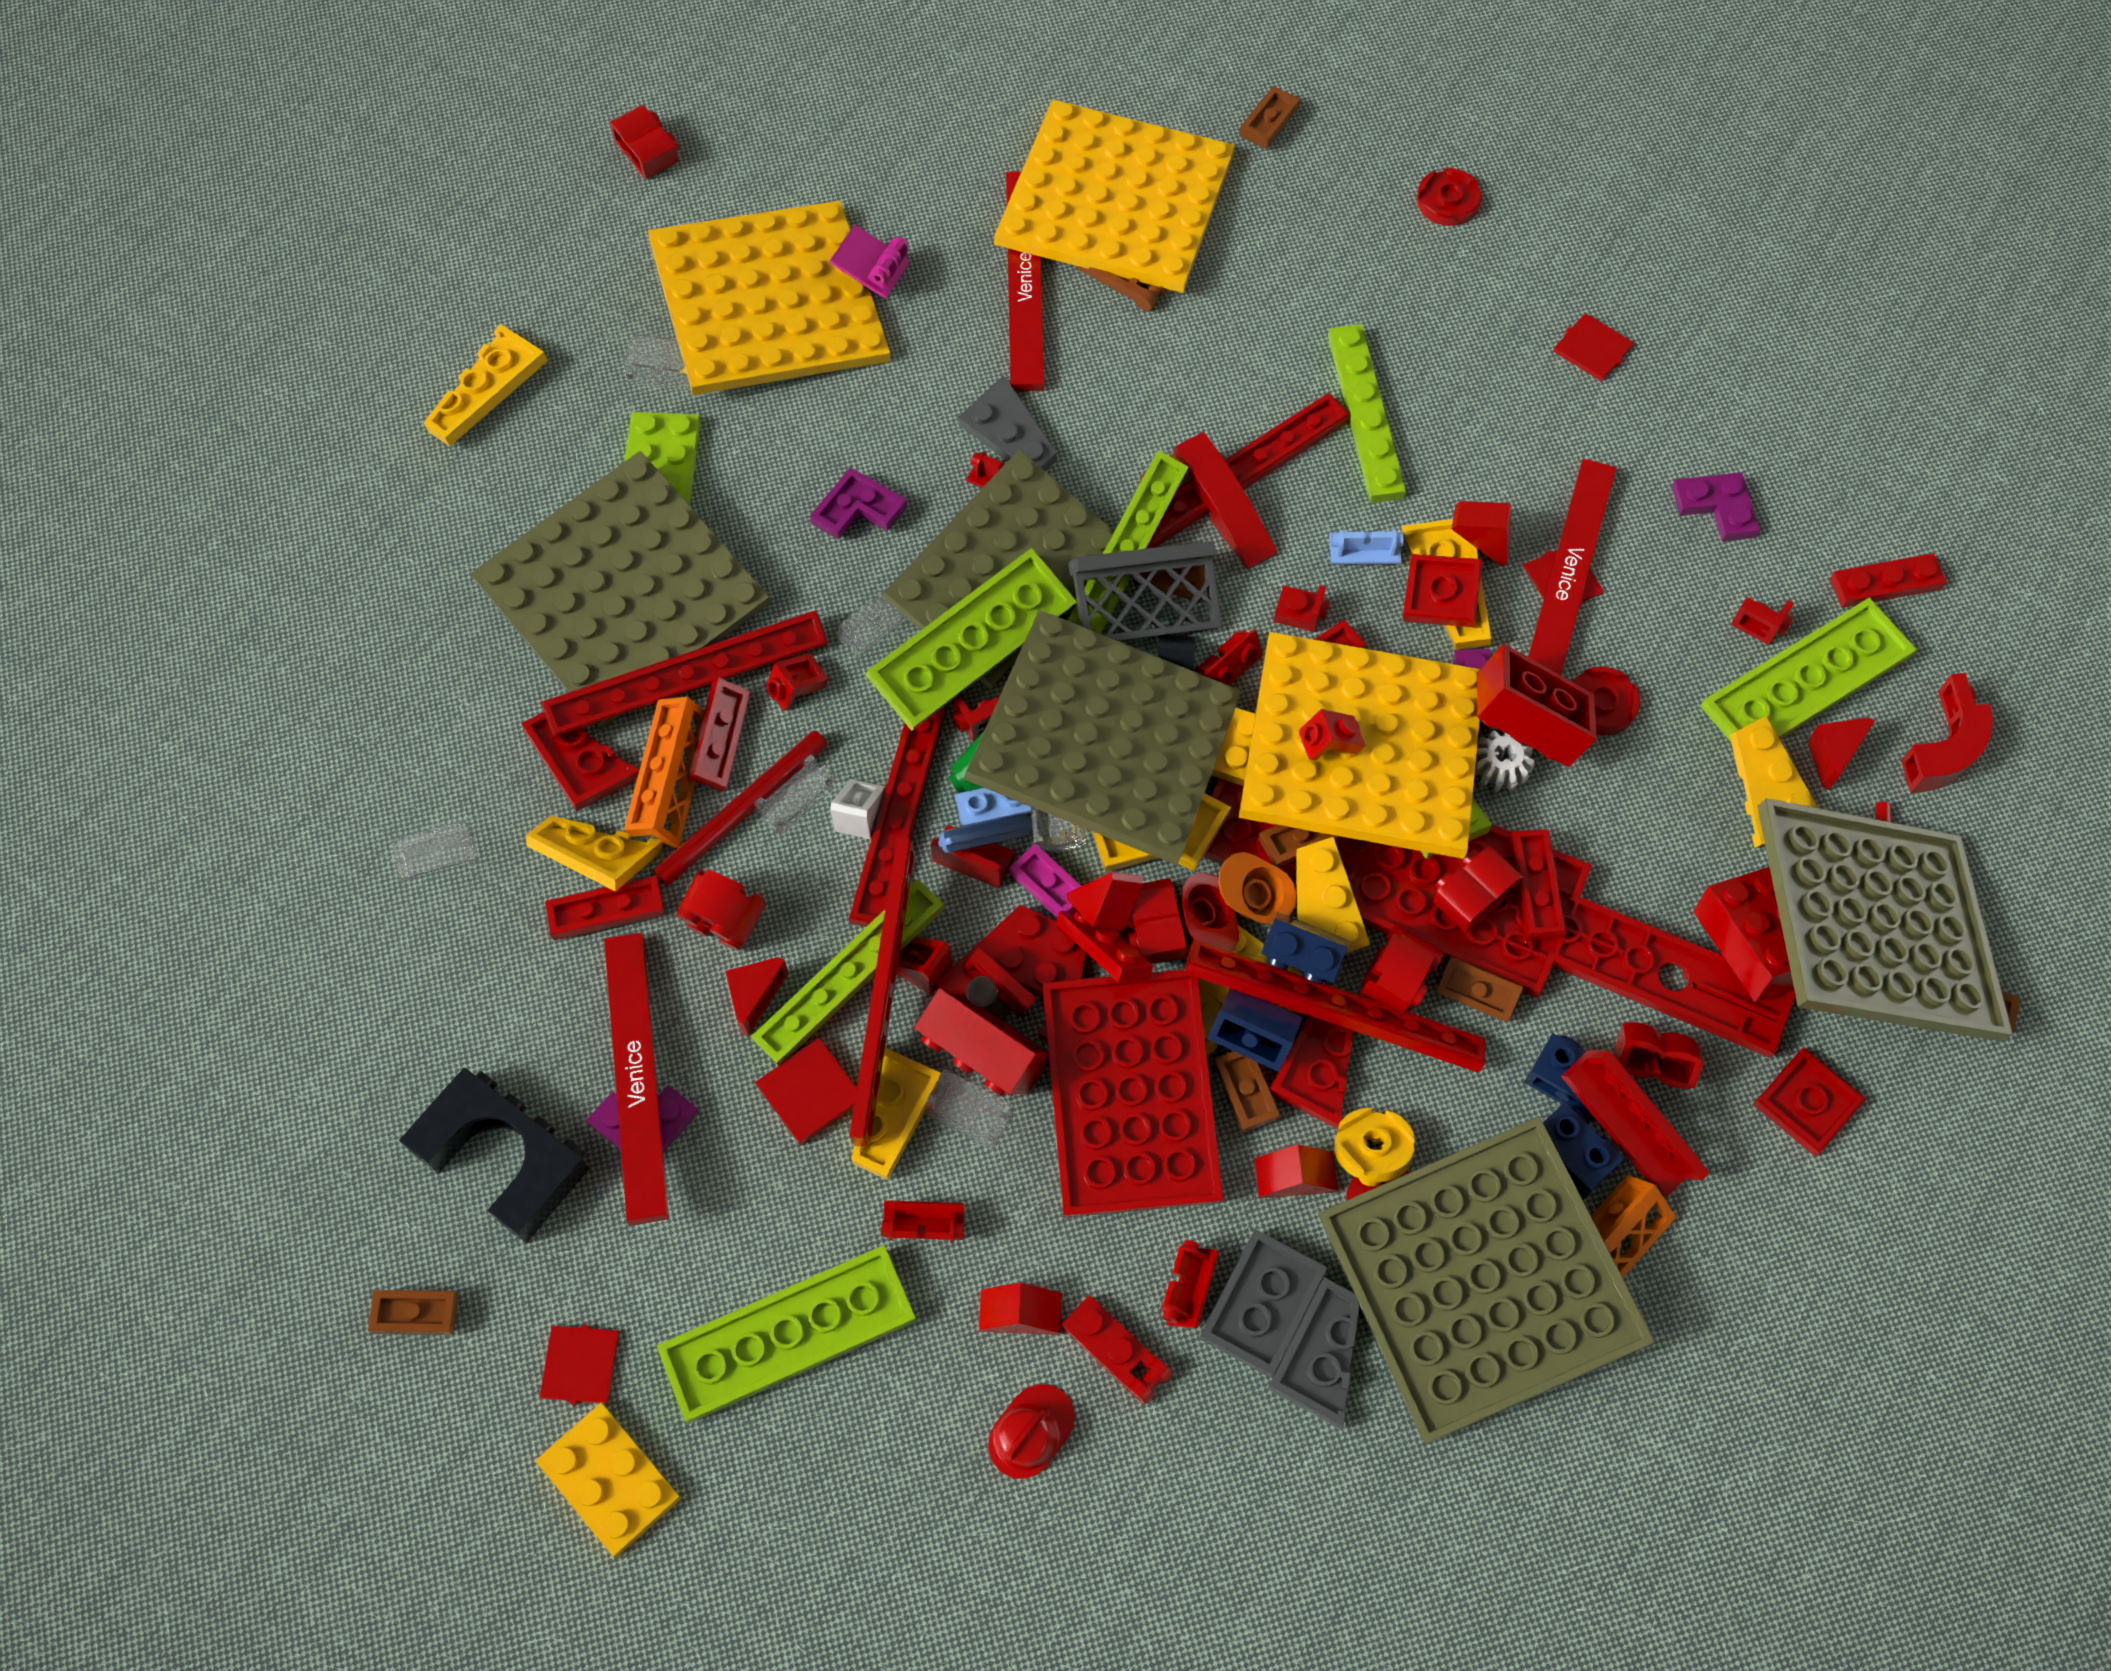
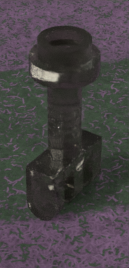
(983, 994)

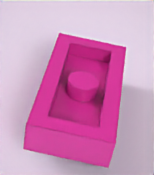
(1044, 879)

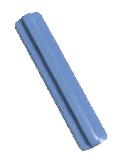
(985, 833)

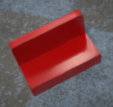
(984, 863)

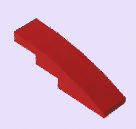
(1226, 500)

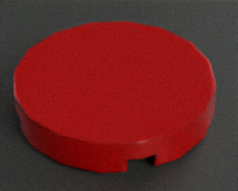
(1449, 197)
(1614, 698)

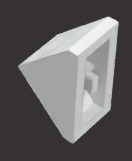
(857, 808)

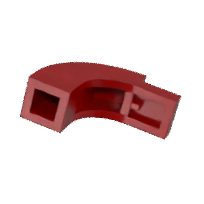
(1970, 728)

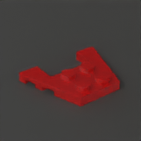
(1029, 950)

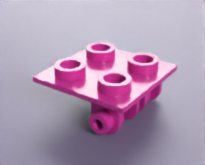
(872, 260)

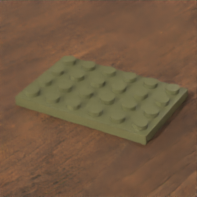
(1004, 520)

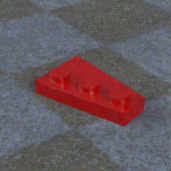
(579, 763)
(1316, 1071)

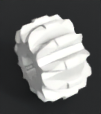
(1515, 764)

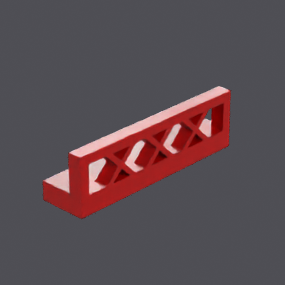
(1633, 1121)

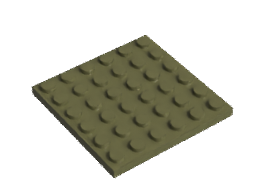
(619, 580)
(1104, 737)
(1882, 921)
(1484, 1280)

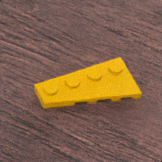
(492, 378)
(1440, 540)

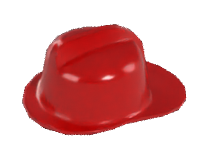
(1206, 913)
(1031, 1431)

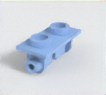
(1366, 547)
(985, 806)

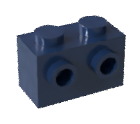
(1304, 948)
(1255, 1029)
(1551, 1064)
(1583, 1151)

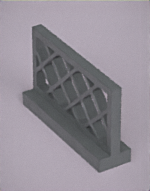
(1148, 561)

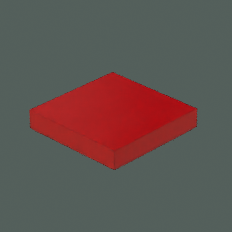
(1442, 590)
(808, 1091)
(1809, 1101)

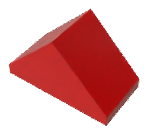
(1485, 527)
(1834, 746)
(1107, 899)
(924, 962)
(754, 988)
(1295, 1172)
(1020, 1310)

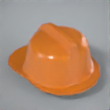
(1256, 888)

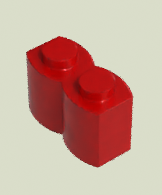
(645, 141)
(1476, 888)
(1157, 923)
(1668, 1056)

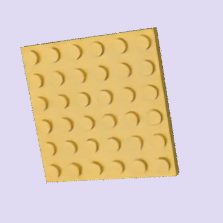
(1115, 195)
(762, 299)
(1419, 754)

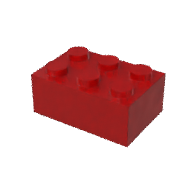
(1536, 706)
(1748, 932)
(981, 1043)

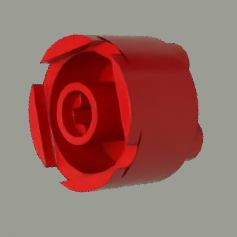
(720, 907)
(1399, 970)

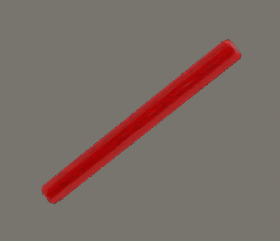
(739, 808)

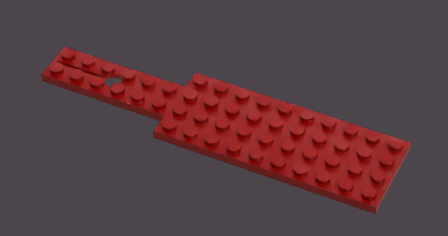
(1600, 944)

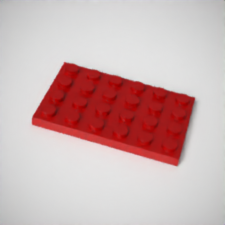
(1131, 1094)

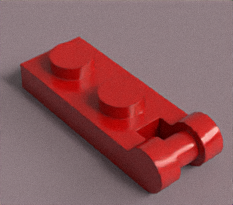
(1115, 1349)

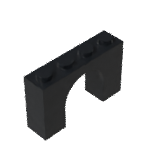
(474, 1106)

